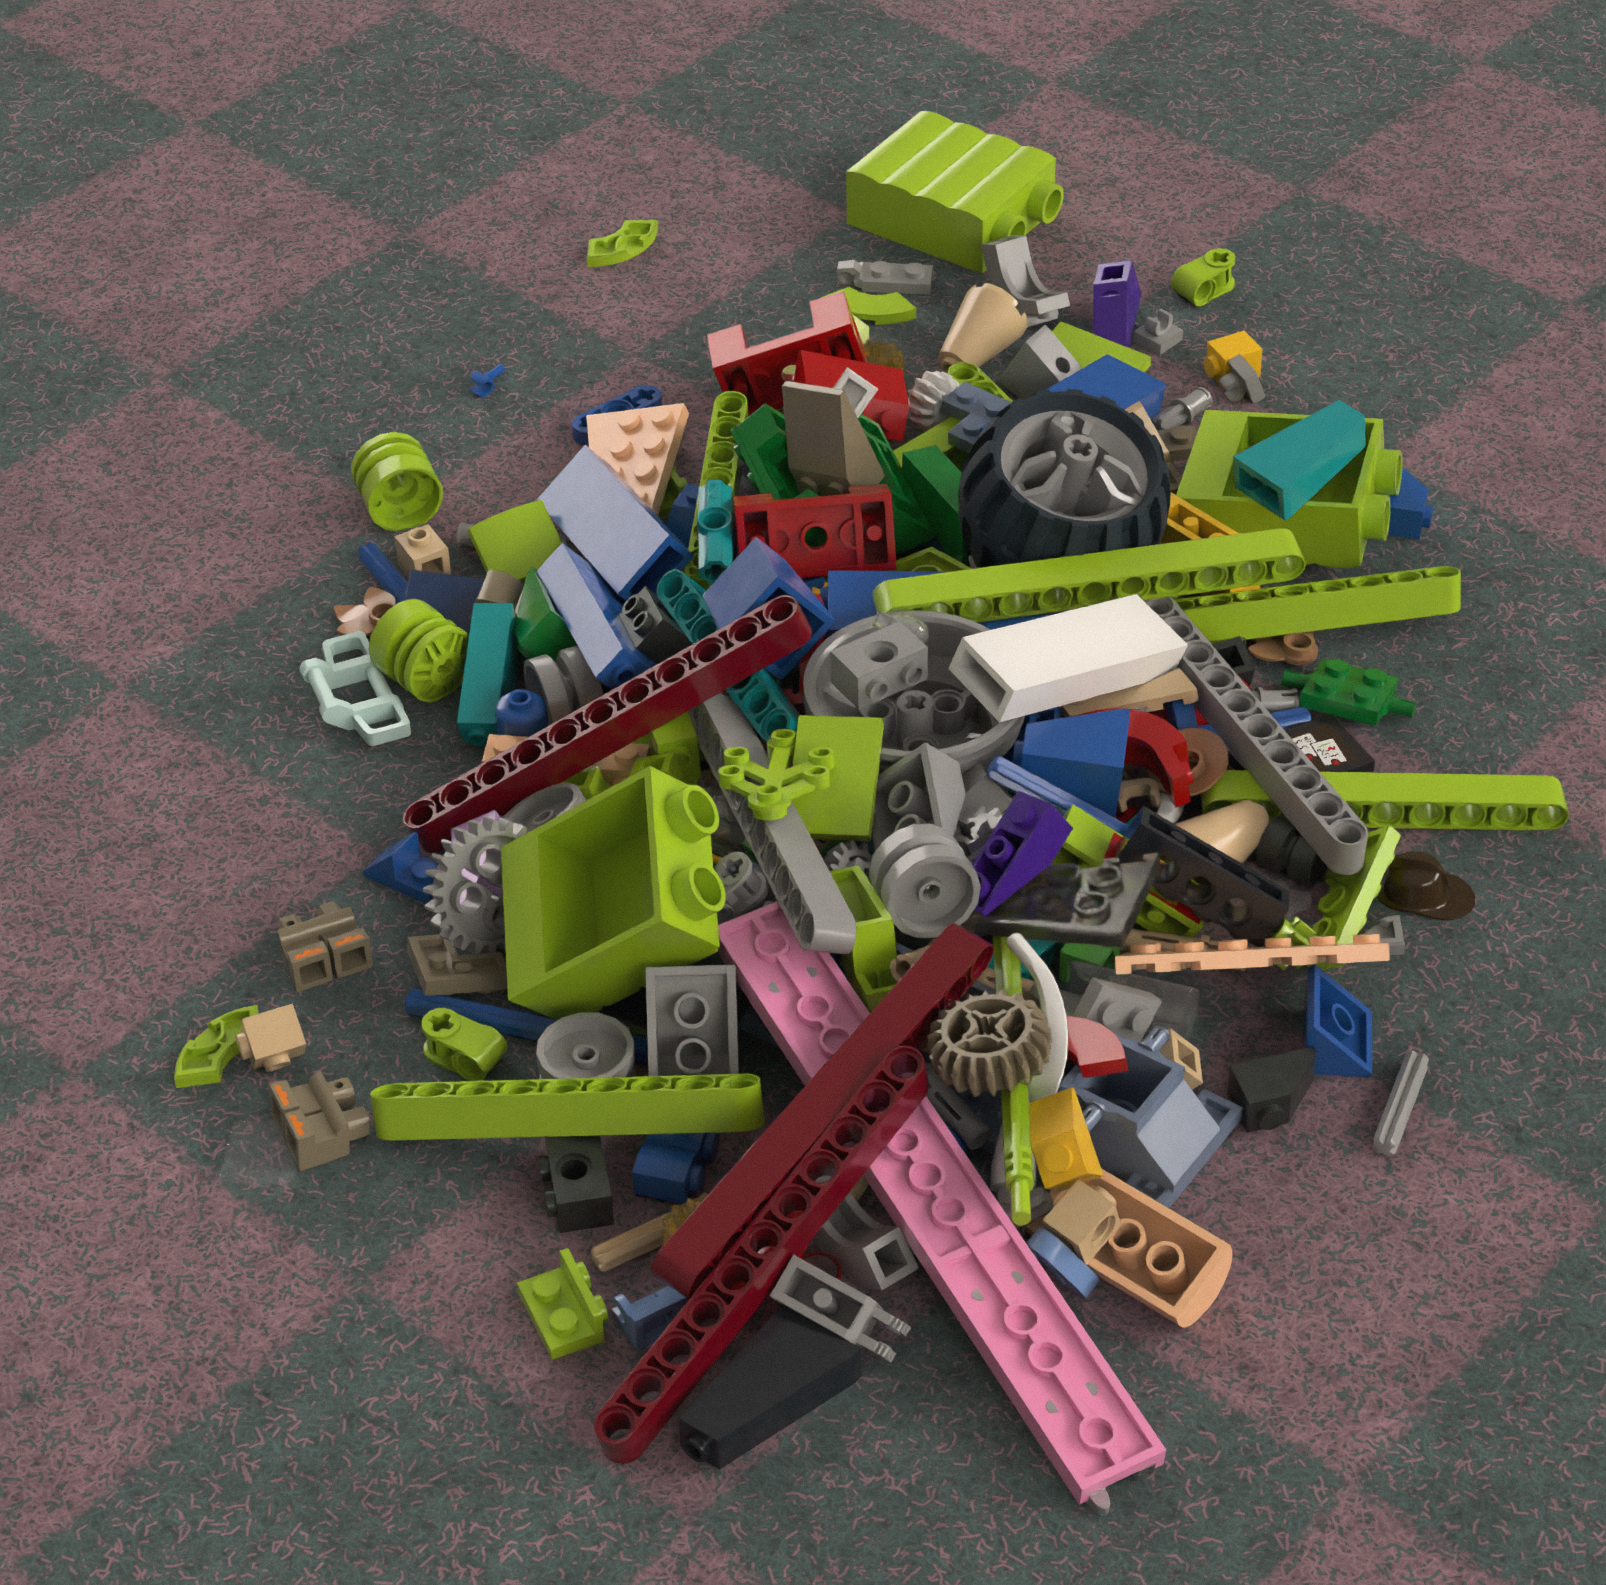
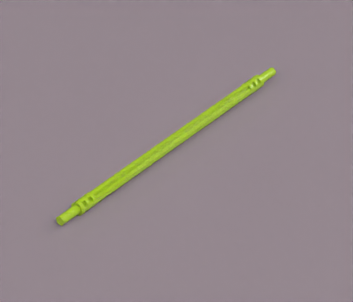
(1014, 1105)

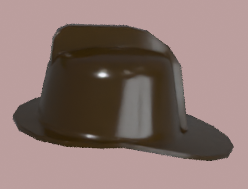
(1422, 887)

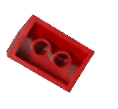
(889, 404)

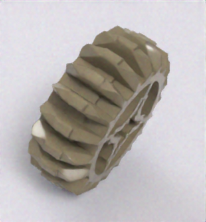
(989, 1042)

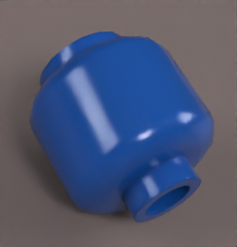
(520, 713)

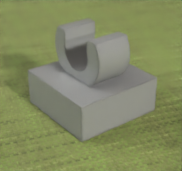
(1158, 333)
(1242, 381)

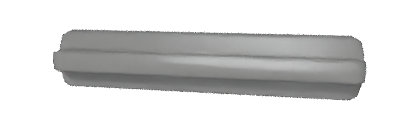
(1400, 1103)

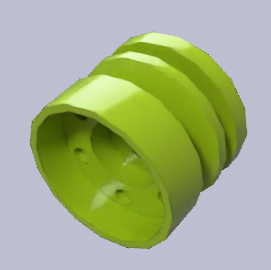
(396, 481)
(419, 650)

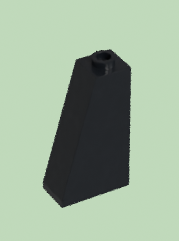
(768, 1386)

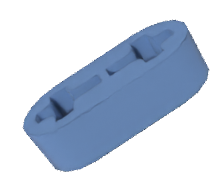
(1062, 1263)

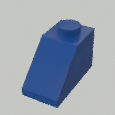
(1409, 508)

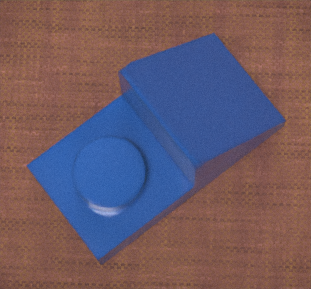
(403, 868)

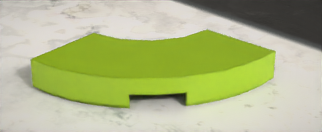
(623, 245)
(882, 309)
(210, 1052)

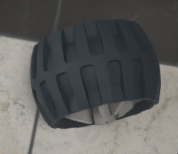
(1062, 481)

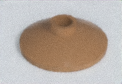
(1206, 759)

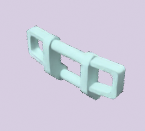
(328, 676)

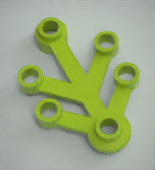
(772, 799)

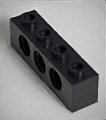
(1228, 878)

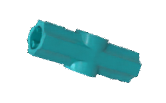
(714, 530)

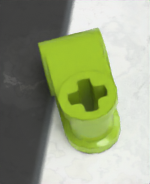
(1205, 277)
(463, 1045)

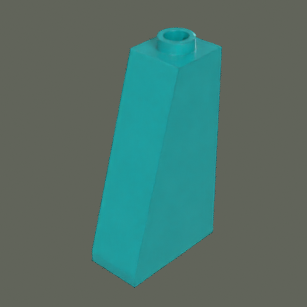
(1300, 459)
(489, 670)

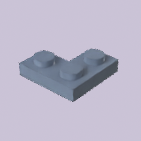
(975, 410)

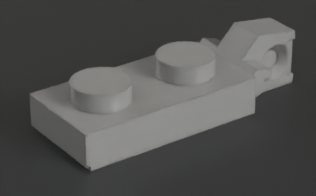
(886, 277)

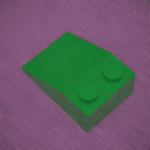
(539, 623)

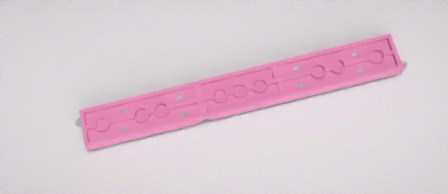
(957, 1230)

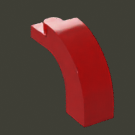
(1161, 750)

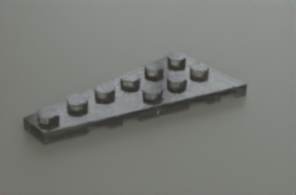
(1074, 904)

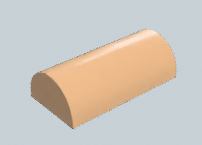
(1157, 1255)

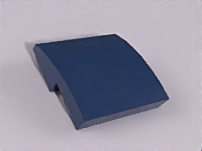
(446, 593)

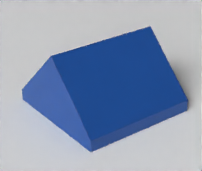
(1336, 1027)

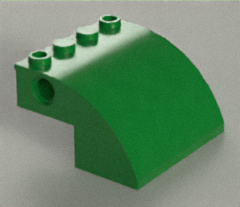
(763, 448)

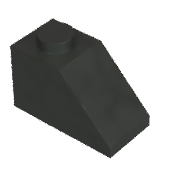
(1271, 1087)

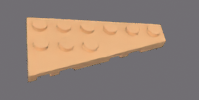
(640, 446)
(1237, 954)

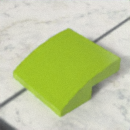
(516, 539)

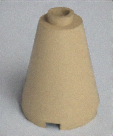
(982, 327)
(1230, 829)

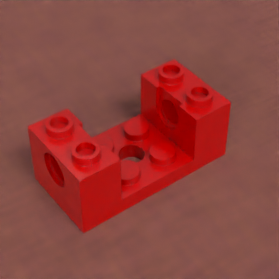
(759, 368)
(855, 523)

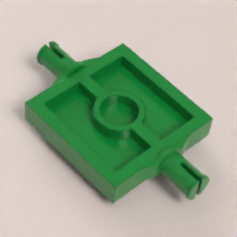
(1349, 692)

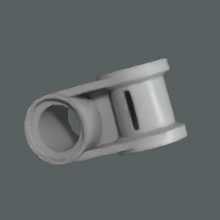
(737, 897)

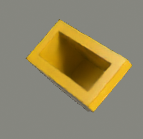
(1062, 1141)

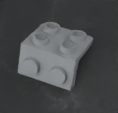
(1113, 1005)

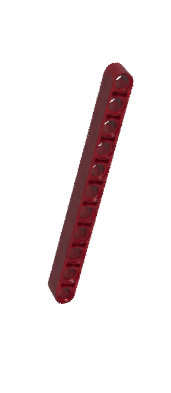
(613, 720)
(898, 1020)
(758, 1270)

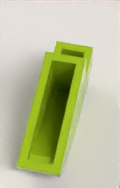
(875, 941)

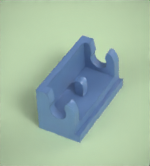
(648, 1317)

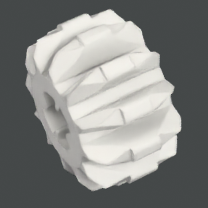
(927, 398)

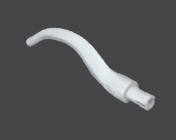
(1052, 1072)

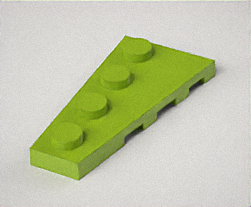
(1351, 895)

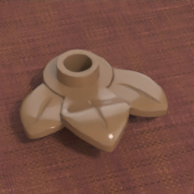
(364, 616)
(1292, 648)

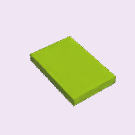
(1089, 347)
(848, 804)

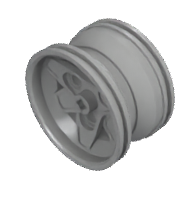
(930, 712)

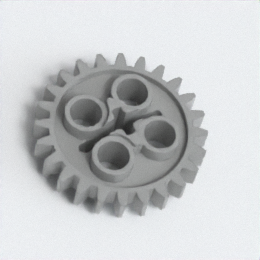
(471, 922)

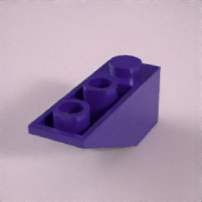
(1115, 301)
(1018, 849)

